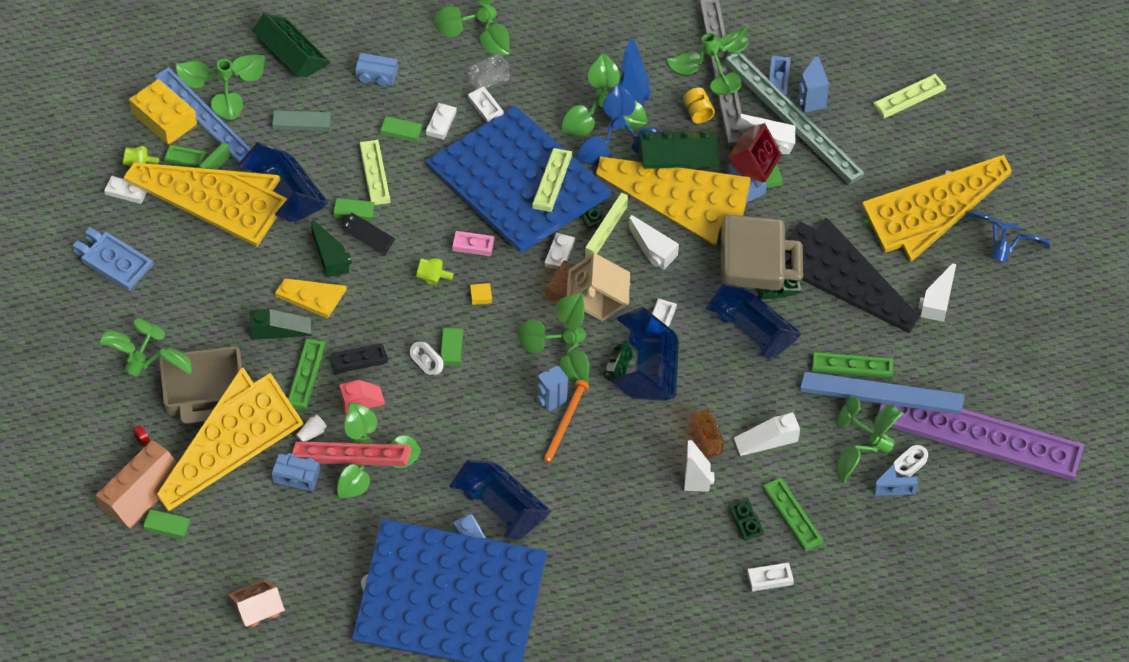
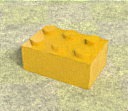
(163, 111)

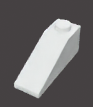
(782, 133)
(656, 246)
(937, 296)
(768, 435)
(697, 470)

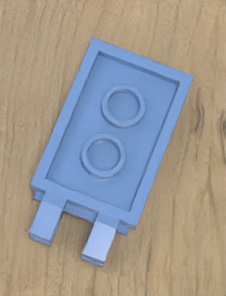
(112, 258)

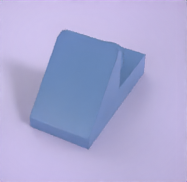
(780, 72)
(890, 485)

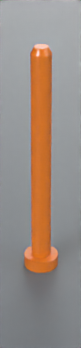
(581, 386)

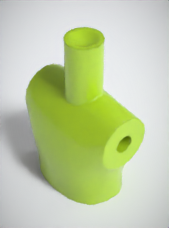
(138, 155)
(431, 271)

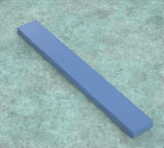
(205, 116)
(883, 393)

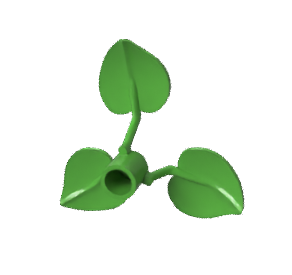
(493, 40)
(733, 43)
(601, 74)
(224, 105)
(571, 312)
(137, 360)
(884, 420)
(356, 426)

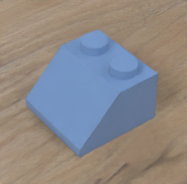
(813, 87)

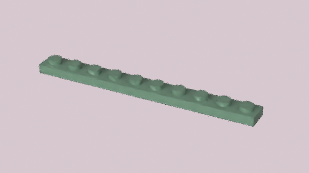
(793, 116)

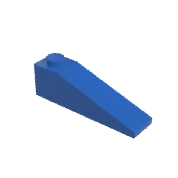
(634, 74)

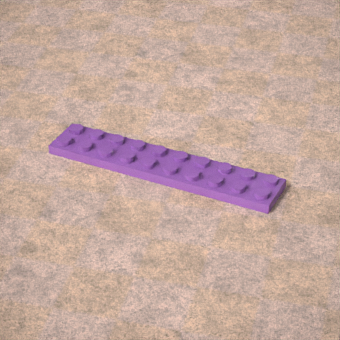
(994, 439)

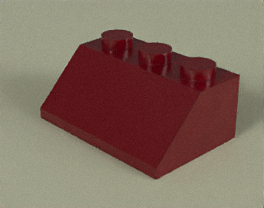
(756, 153)

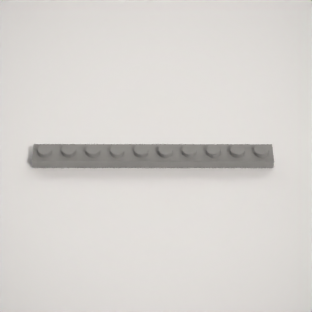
(728, 103)

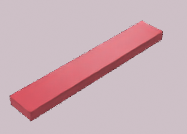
(353, 453)

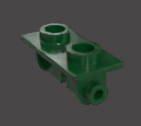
(620, 360)

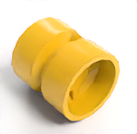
(698, 105)

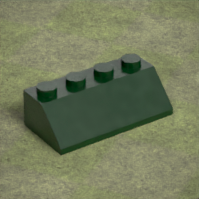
(289, 45)
(678, 149)

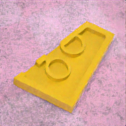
(312, 296)

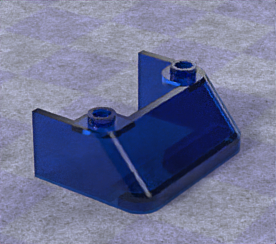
(294, 183)
(754, 318)
(656, 357)
(502, 494)

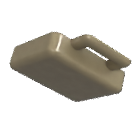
(756, 253)
(198, 393)

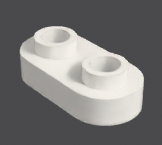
(428, 358)
(908, 461)

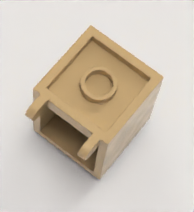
(602, 285)

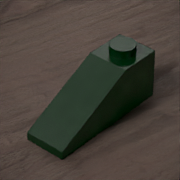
(331, 251)
(278, 324)

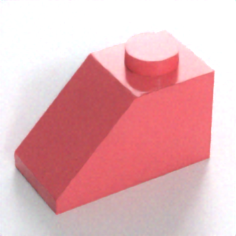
(361, 393)

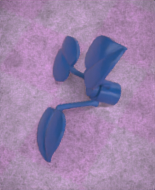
(616, 106)
(1002, 248)

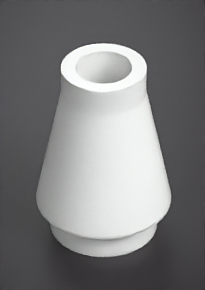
(312, 428)

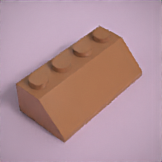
(136, 485)

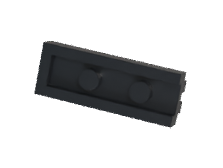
(368, 233)
(358, 358)

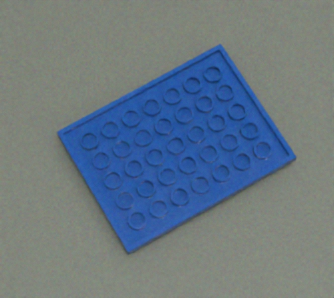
(501, 171)
(449, 595)

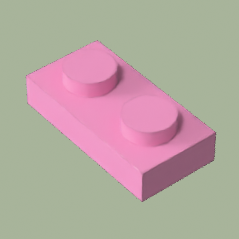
(473, 243)

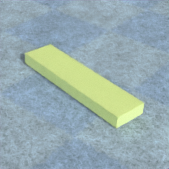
(909, 96)
(374, 172)
(552, 180)
(607, 225)

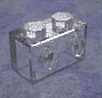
(489, 72)

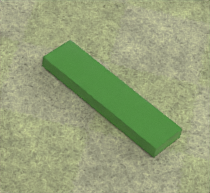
(852, 365)
(306, 374)
(792, 514)

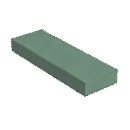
(301, 120)

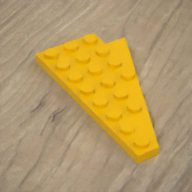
(683, 195)
(227, 199)
(926, 210)
(237, 429)

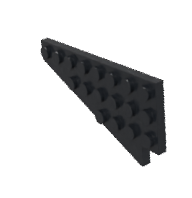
(843, 272)

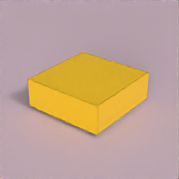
(481, 293)

